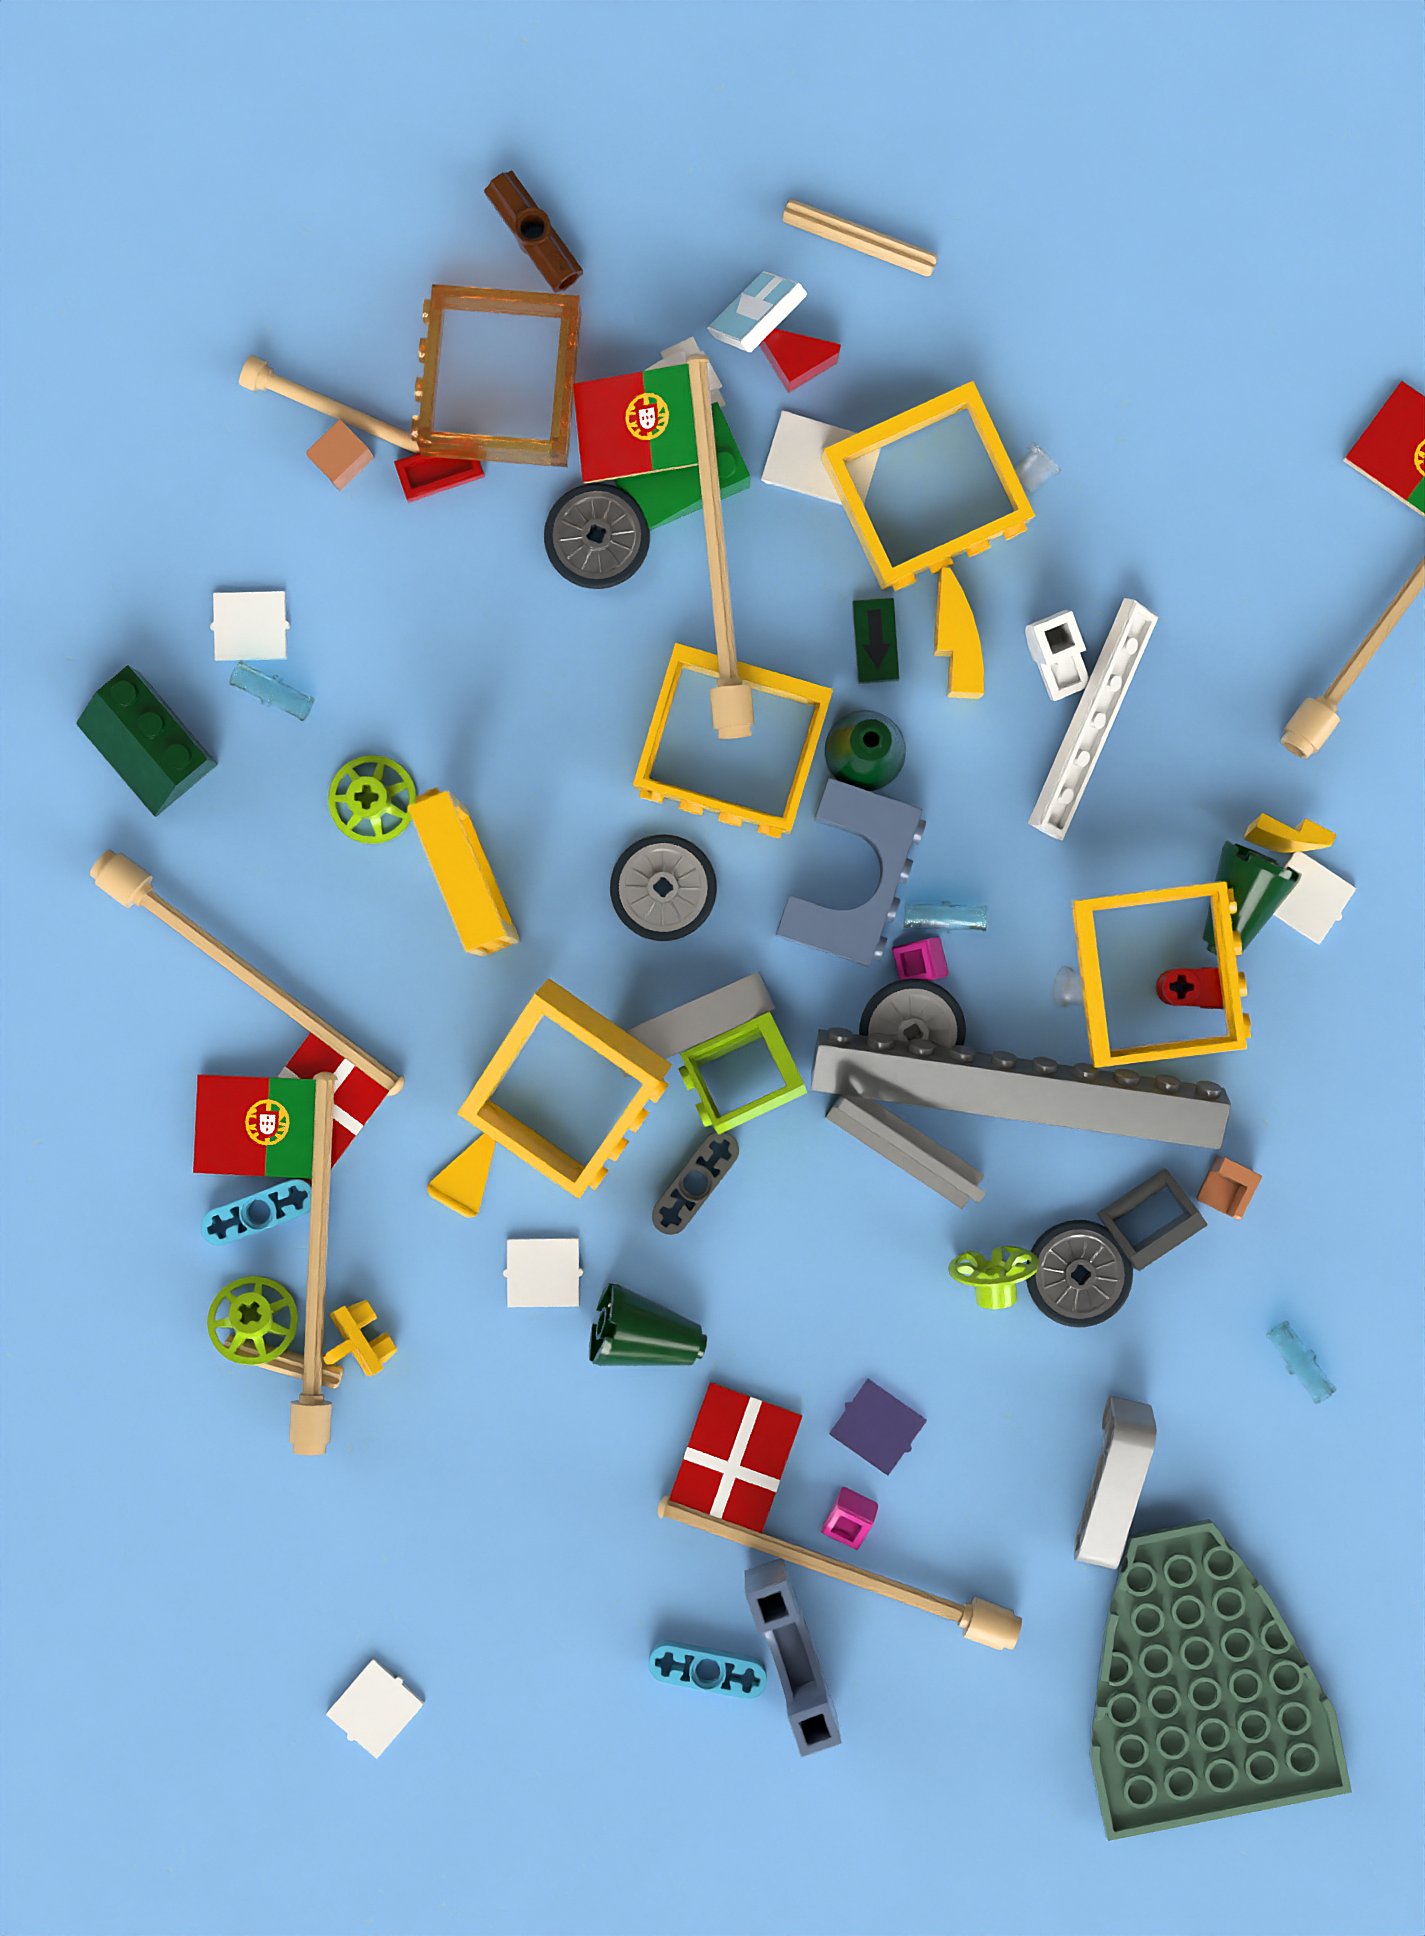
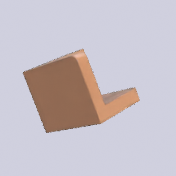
(340, 454)
(1228, 1187)

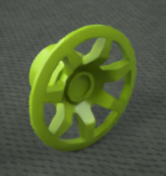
(370, 799)
(994, 1279)
(251, 1319)

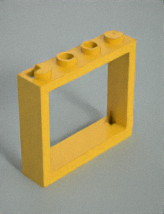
(897, 427)
(761, 680)
(463, 873)
(1232, 982)
(601, 1036)

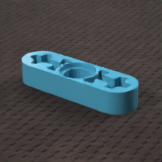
(227, 1211)
(716, 1685)

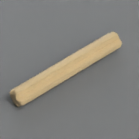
(859, 237)

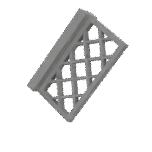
(907, 1148)

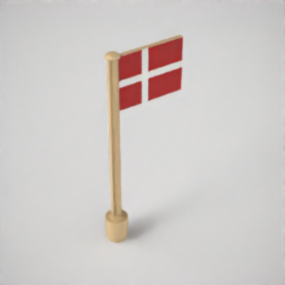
(361, 1078)
(731, 1485)

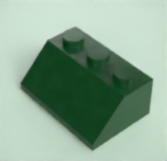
(144, 740)

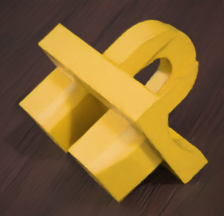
(368, 1355)

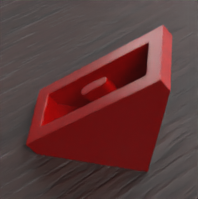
(798, 356)

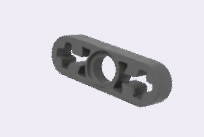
(685, 1213)

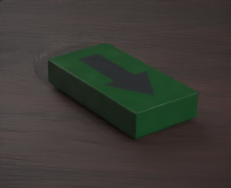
(875, 640)

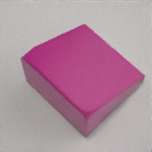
(920, 960)
(850, 1518)

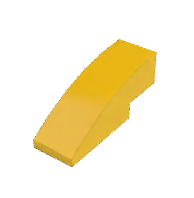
(958, 639)

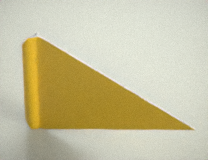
(464, 1179)

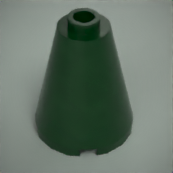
(856, 763)
(1257, 889)
(642, 1332)

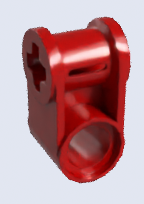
(1201, 989)

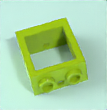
(759, 1027)

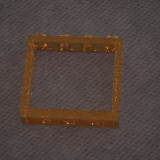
(486, 447)

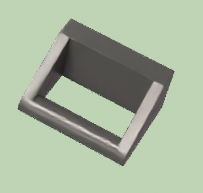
(1166, 1237)

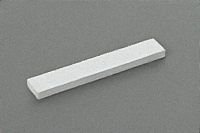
(1093, 719)

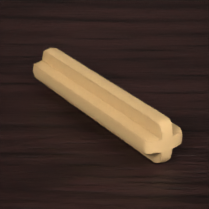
(289, 1363)

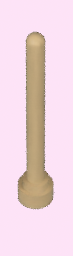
(258, 375)

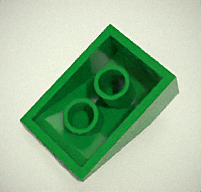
(677, 492)

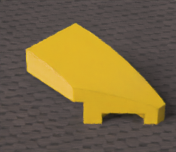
(1281, 838)

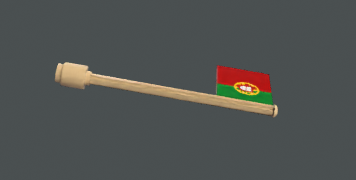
(662, 424)
(1393, 458)
(280, 1132)

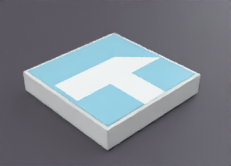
(757, 311)

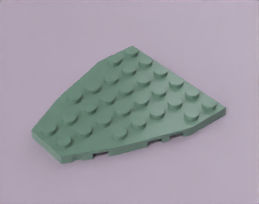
(1203, 1693)

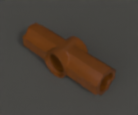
(521, 212)

